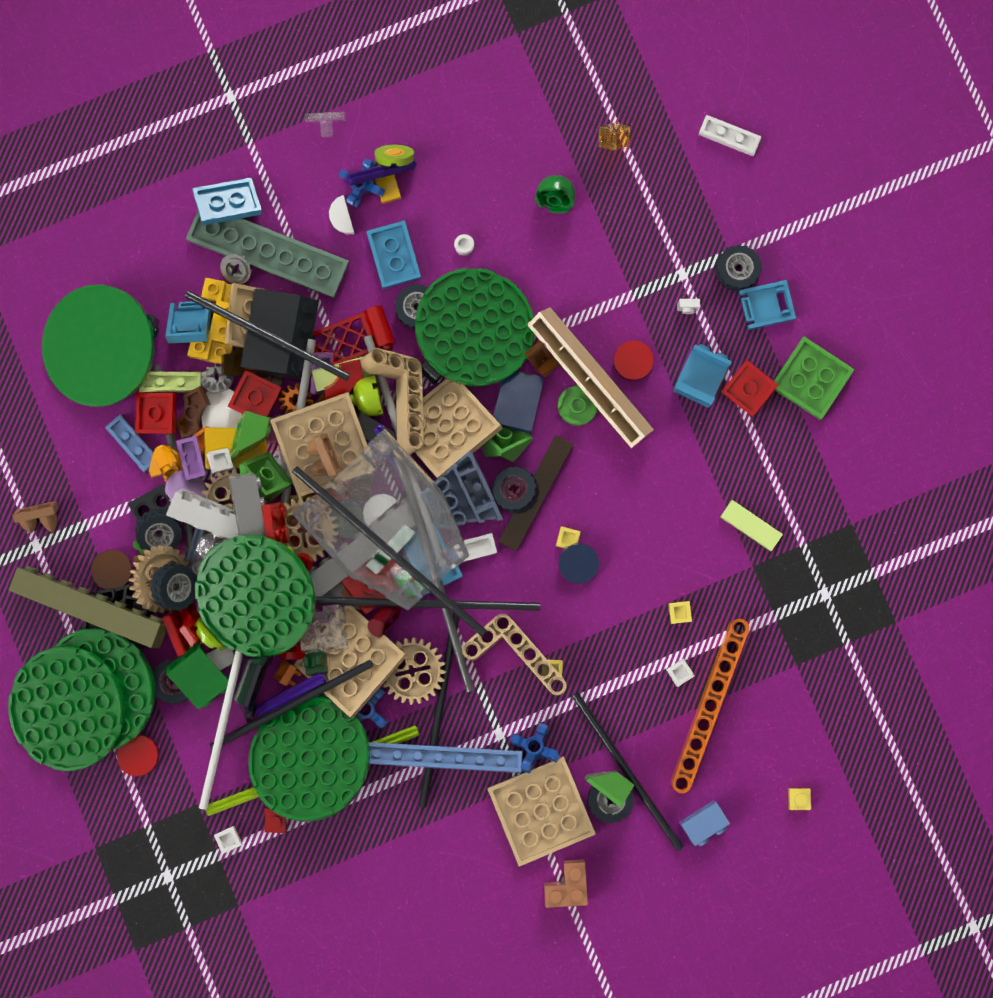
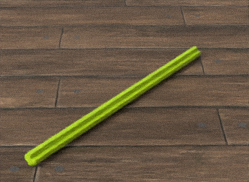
(251, 793)

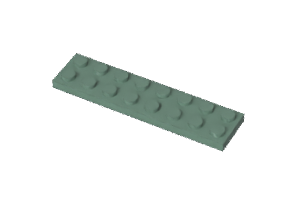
(272, 253)

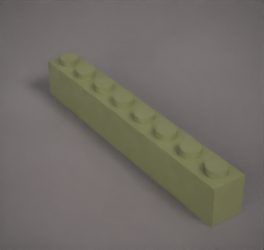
(88, 607)

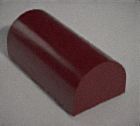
(383, 620)

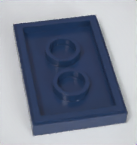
(518, 401)

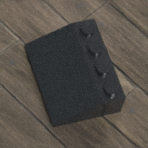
(287, 317)

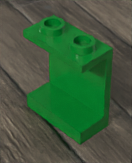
(197, 676)

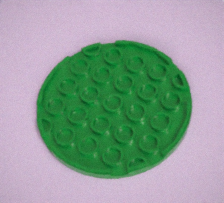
(474, 327)
(98, 345)
(255, 595)
(130, 669)
(67, 708)
(309, 761)

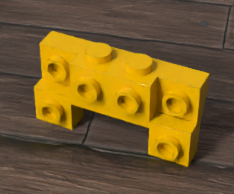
(211, 350)

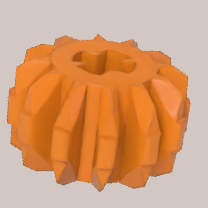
(291, 396)

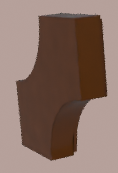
(195, 403)

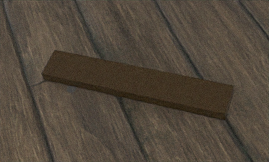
(545, 477)

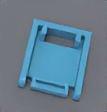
(763, 306)
(188, 323)

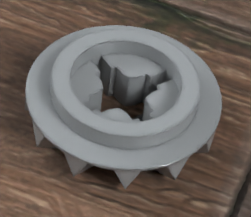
(227, 268)
(209, 383)

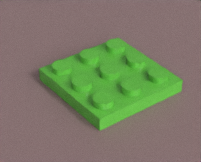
(812, 378)

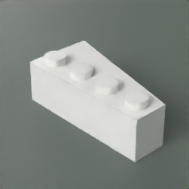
(203, 514)

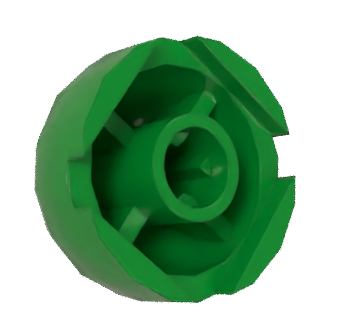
(555, 193)

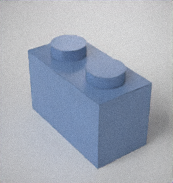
(705, 823)

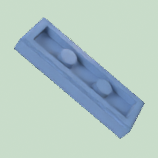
(131, 442)

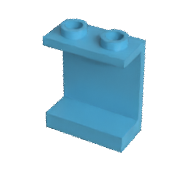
(702, 375)

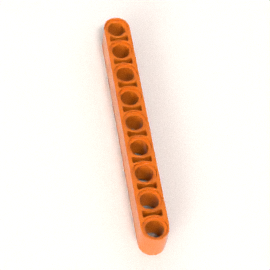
(702, 713)

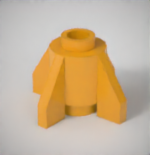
(164, 462)

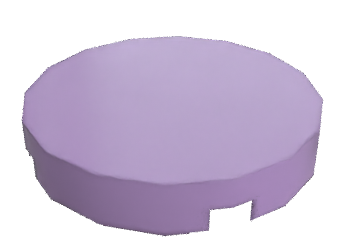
(178, 481)

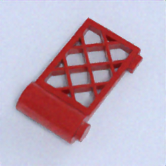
(374, 324)

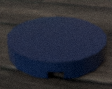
(578, 563)

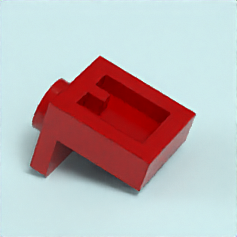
(274, 822)

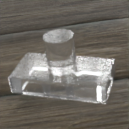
(325, 120)

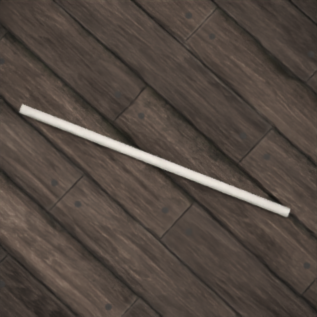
(221, 730)

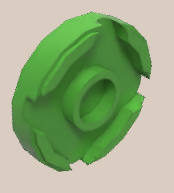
(576, 406)

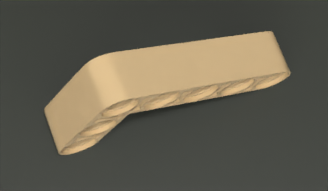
(409, 393)
(520, 649)

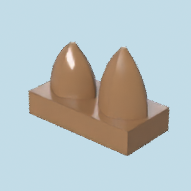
(329, 463)
(45, 512)

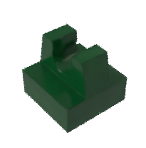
(316, 663)

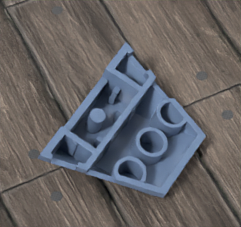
(468, 492)

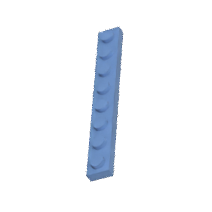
(445, 757)

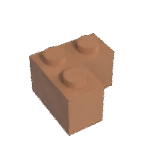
(571, 890)

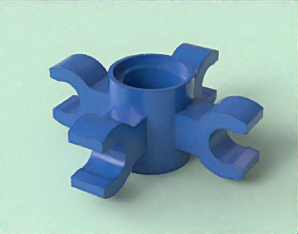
(369, 186)
(374, 716)
(538, 739)

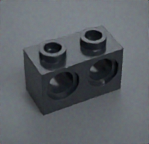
(149, 499)

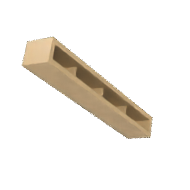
(590, 377)

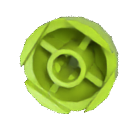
(367, 396)

